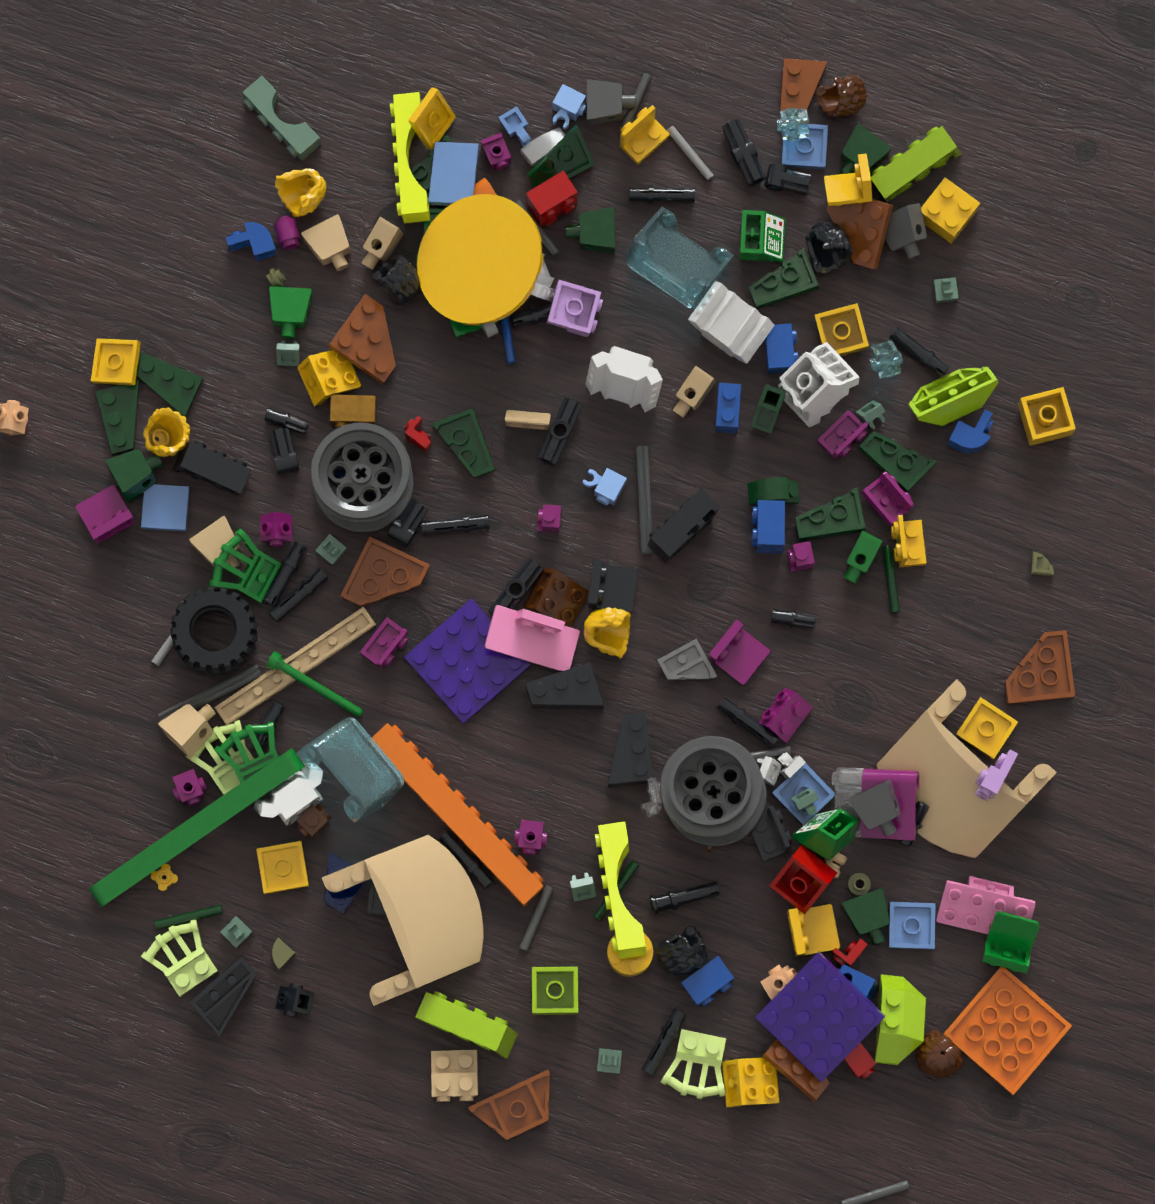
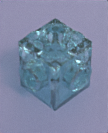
(793, 124)
(886, 359)

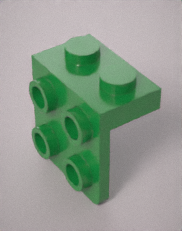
(1010, 941)

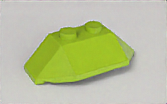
(953, 395)
(903, 1022)

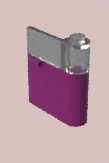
(906, 786)

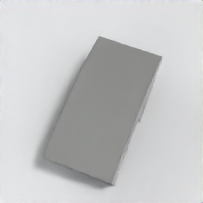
(539, 147)

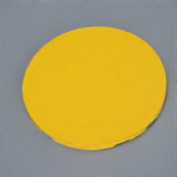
(480, 259)

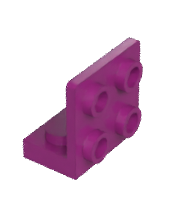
(105, 514)
(738, 653)

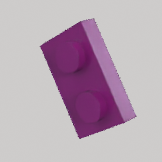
(842, 435)
(888, 498)
(384, 643)
(785, 714)

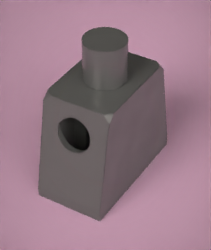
(606, 102)
(906, 229)
(877, 807)

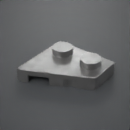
(687, 663)

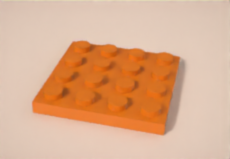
(1007, 1030)

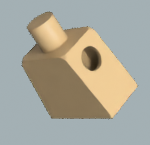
(385, 234)
(328, 242)
(696, 382)
(211, 539)
(188, 728)

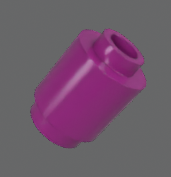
(287, 232)

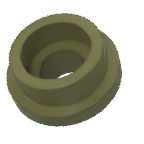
(276, 278)
(859, 891)

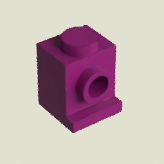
(491, 144)
(549, 519)
(801, 557)

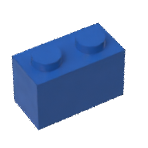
(780, 348)
(728, 408)
(708, 981)

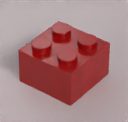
(552, 199)
(803, 879)

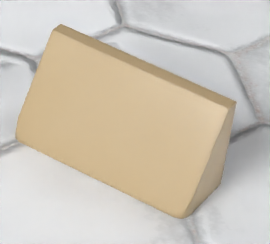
(529, 420)

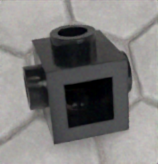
(294, 1000)

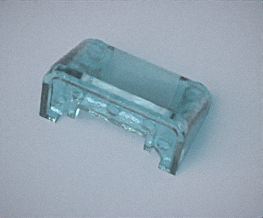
(675, 261)
(357, 765)

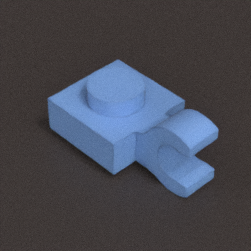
(515, 123)

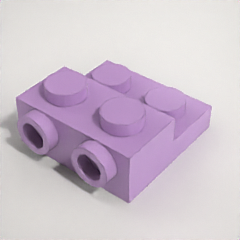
(575, 308)
(991, 780)

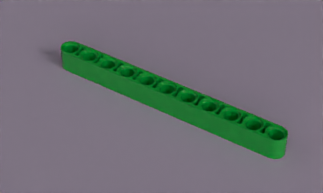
(196, 827)

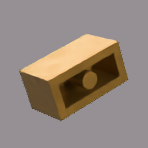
(352, 409)

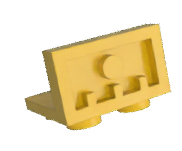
(642, 135)
(850, 187)
(327, 375)
(909, 542)
(814, 930)
(750, 1082)

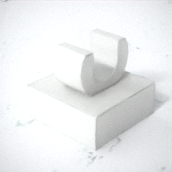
(791, 765)
(770, 769)

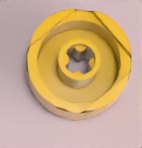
(630, 966)

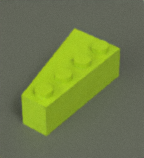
(914, 163)
(467, 1024)

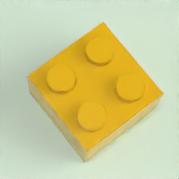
(948, 210)
(843, 329)
(1046, 416)

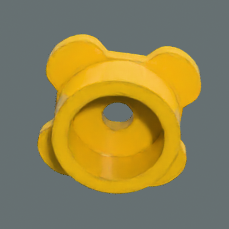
(164, 883)

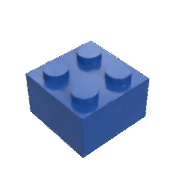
(770, 527)

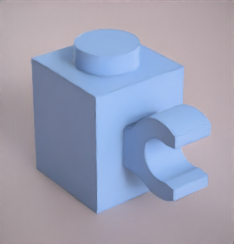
(568, 104)
(608, 486)

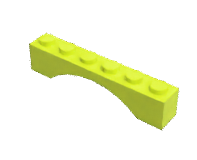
(413, 198)
(629, 933)

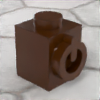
(313, 821)

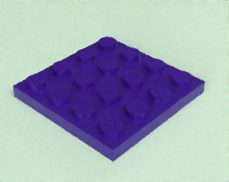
(460, 667)
(820, 1016)

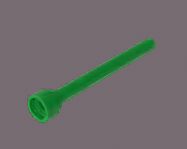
(277, 663)

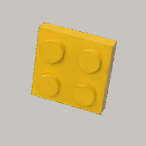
(432, 118)
(115, 361)
(986, 728)
(282, 867)

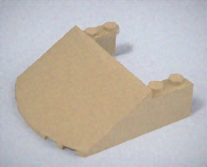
(948, 776)
(428, 908)

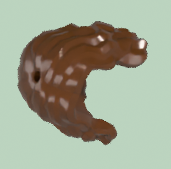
(843, 96)
(931, 1059)

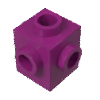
(276, 528)
(183, 782)
(530, 828)

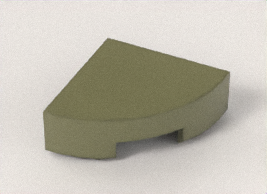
(1041, 565)
(281, 953)

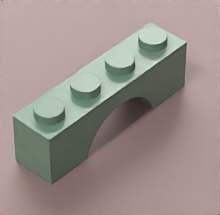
(299, 137)

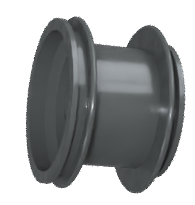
(367, 441)
(689, 764)

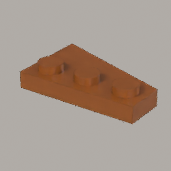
(800, 82)
(794, 1070)

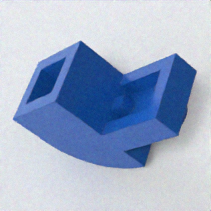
(255, 236)
(971, 439)

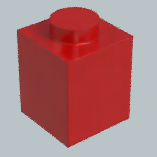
(860, 1062)

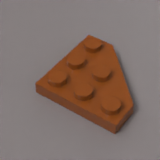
(865, 227)
(366, 340)
(382, 574)
(1043, 672)

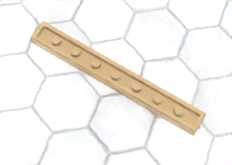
(303, 660)

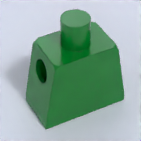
(290, 308)
(866, 546)

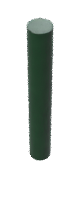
(891, 580)
(623, 880)
(187, 917)

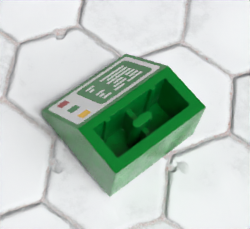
(761, 236)
(827, 832)

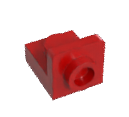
(419, 438)
(853, 951)

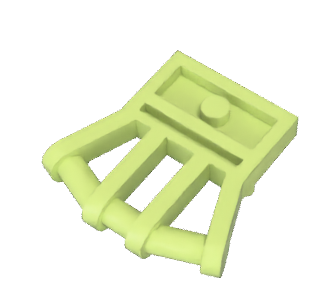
(223, 773)
(190, 970)
(698, 1049)

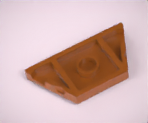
(517, 1107)

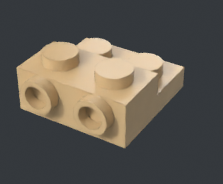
(454, 1075)

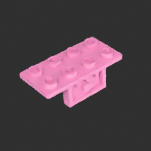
(532, 638)
(977, 902)

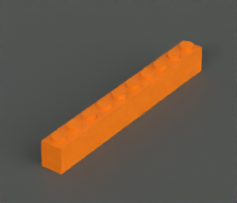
(458, 817)

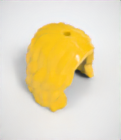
(301, 190)
(169, 429)
(608, 630)

